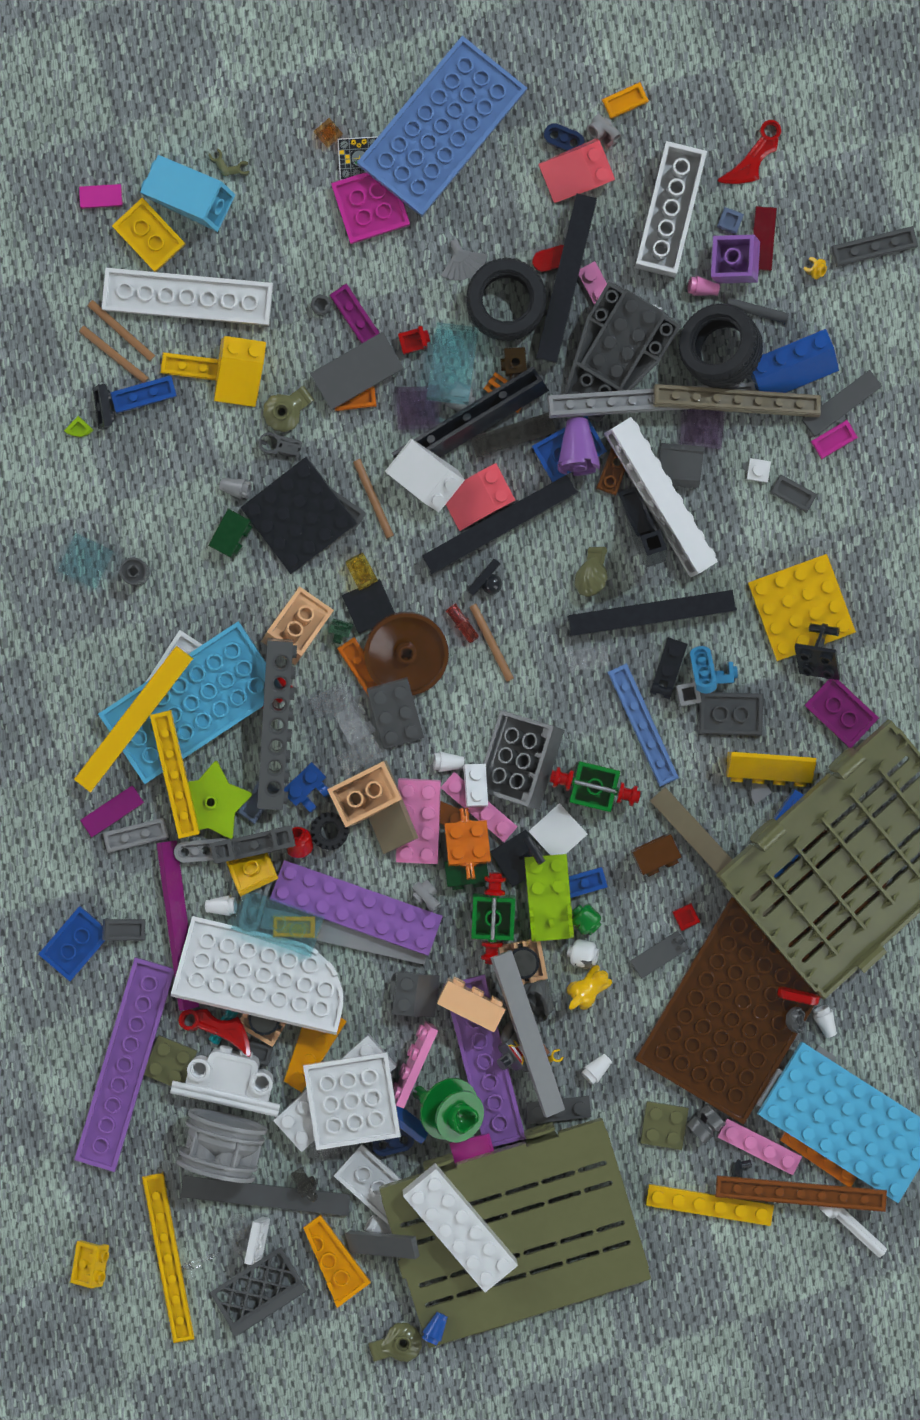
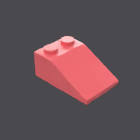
(576, 171)
(479, 497)

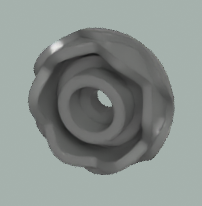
(795, 1020)

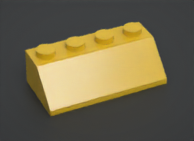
(770, 767)

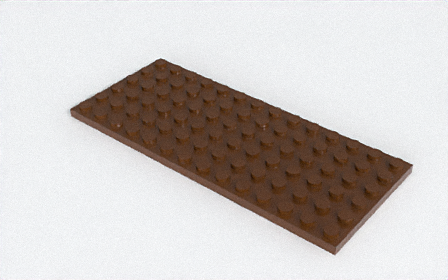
(725, 1018)

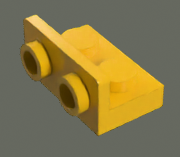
(89, 1264)

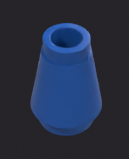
(434, 1330)

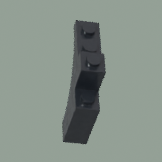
(644, 532)

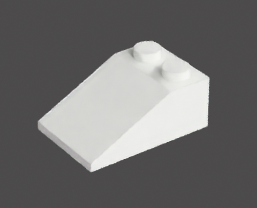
(425, 475)

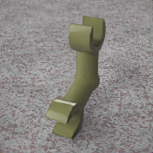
(226, 171)

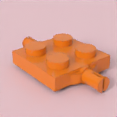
(467, 843)

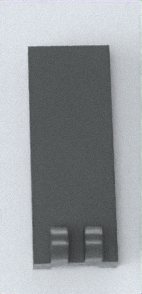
(659, 954)

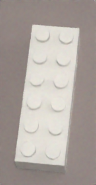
(670, 209)
(296, 1117)
(460, 1227)

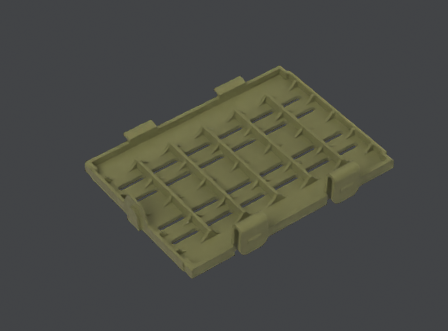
(778, 841)
(536, 1293)

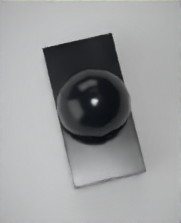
(487, 580)

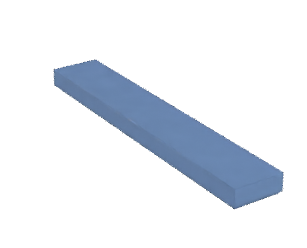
(643, 725)

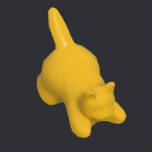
(586, 990)

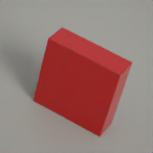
(686, 916)

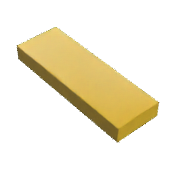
(189, 366)

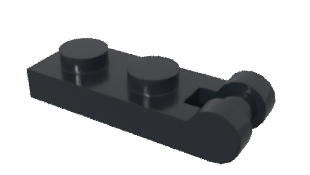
(668, 667)

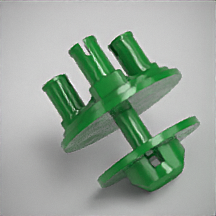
(450, 1110)

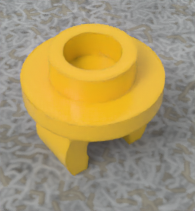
(818, 269)

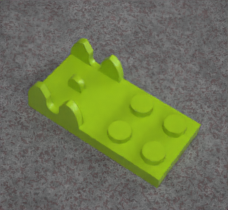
(549, 898)

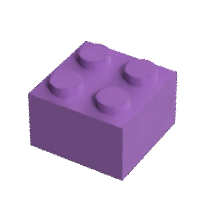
(735, 259)

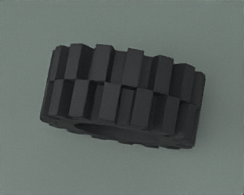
(320, 840)

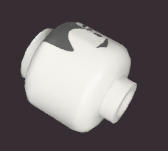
(583, 954)

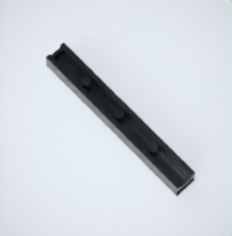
(566, 278)
(482, 413)
(499, 524)
(651, 613)

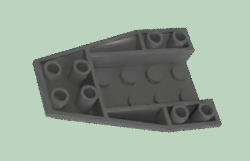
(619, 343)

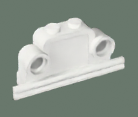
(229, 1080)

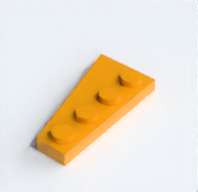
(309, 1049)
(338, 1266)

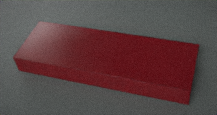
(765, 231)

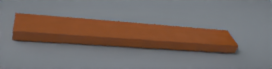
(801, 1193)

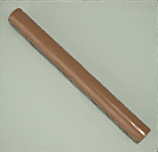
(121, 330)
(113, 354)
(373, 498)
(491, 642)

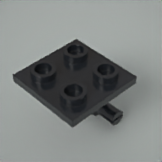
(818, 660)
(512, 856)

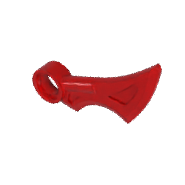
(748, 168)
(230, 1030)

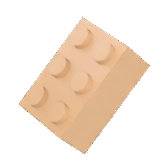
(471, 1003)

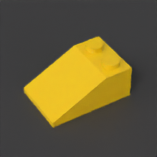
(239, 371)

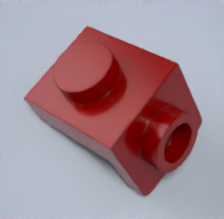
(414, 340)

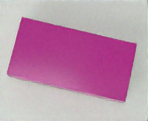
(100, 196)
(834, 439)
(472, 1147)

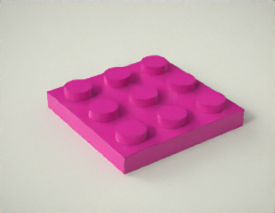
(368, 207)

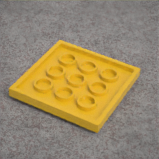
(796, 598)

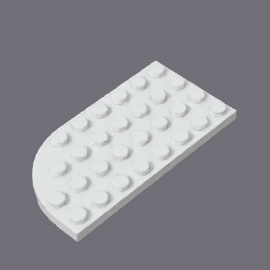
(257, 978)

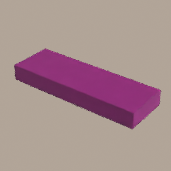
(354, 313)
(112, 811)

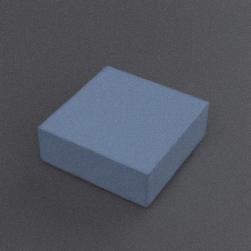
(730, 220)

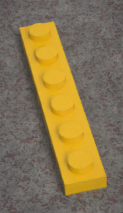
(174, 774)
(709, 1205)

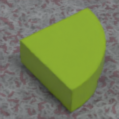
(78, 428)

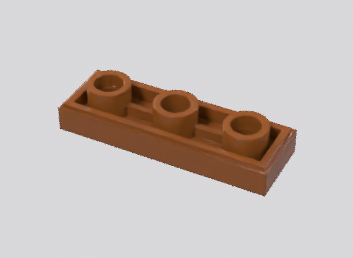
(611, 475)

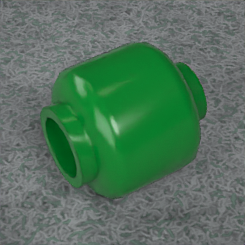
(586, 919)

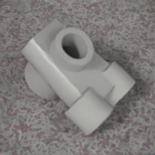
(603, 129)
(424, 893)

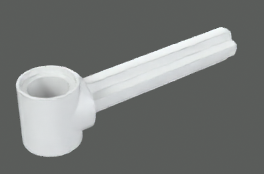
(855, 1228)

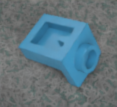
(729, 678)

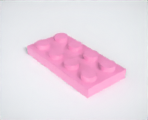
(423, 806)
(417, 1055)

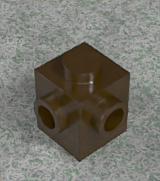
(513, 361)

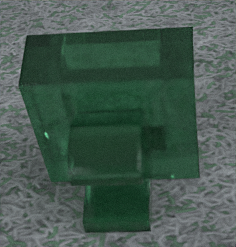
(340, 629)

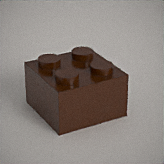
(656, 854)

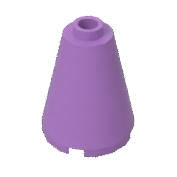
(578, 449)

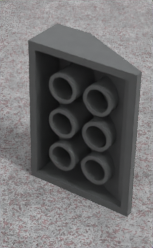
(521, 759)

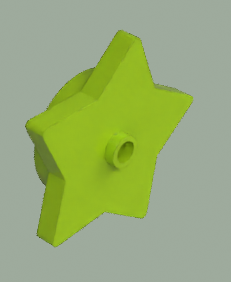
(227, 801)

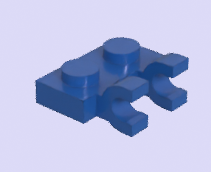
(304, 784)

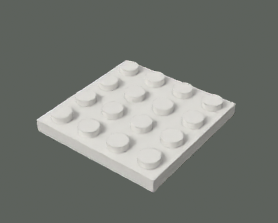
(351, 1100)

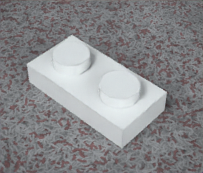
(475, 785)

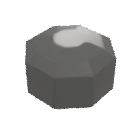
(320, 305)

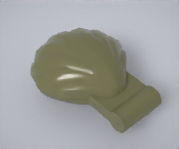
(291, 404)
(592, 574)
(390, 1344)

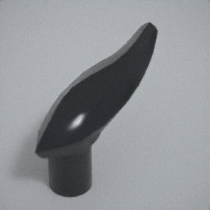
(739, 1166)

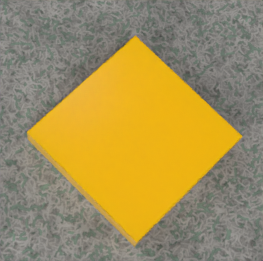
(252, 872)

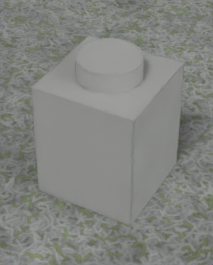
(687, 694)

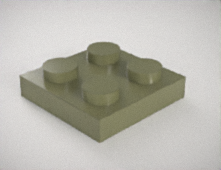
(169, 1061)
(664, 1125)

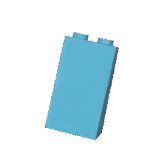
(188, 192)

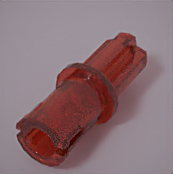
(462, 623)

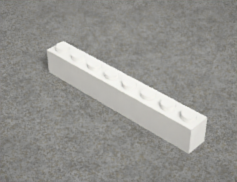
(661, 497)

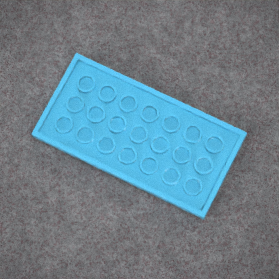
(208, 698)
(846, 1121)

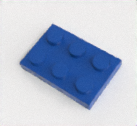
(549, 451)
(74, 943)

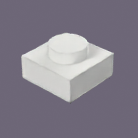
(758, 470)

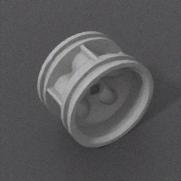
(222, 1145)

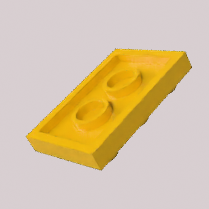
(148, 235)

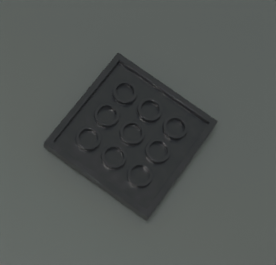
(299, 515)

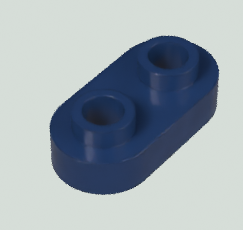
(564, 137)
(393, 1145)

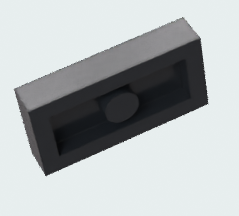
(101, 399)

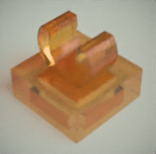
(328, 133)

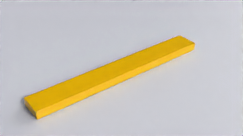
(133, 718)
(168, 1257)

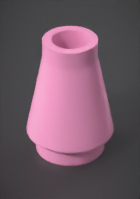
(702, 287)

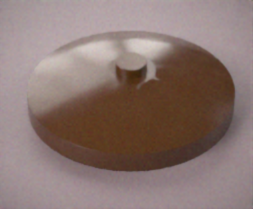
(406, 647)

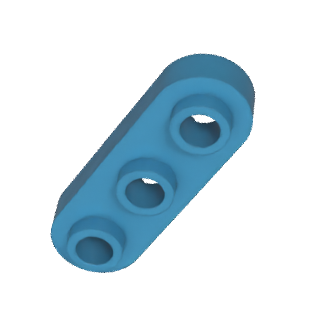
(703, 669)

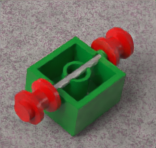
(594, 786)
(493, 916)

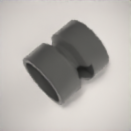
(134, 571)
(706, 1124)

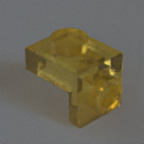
(361, 571)

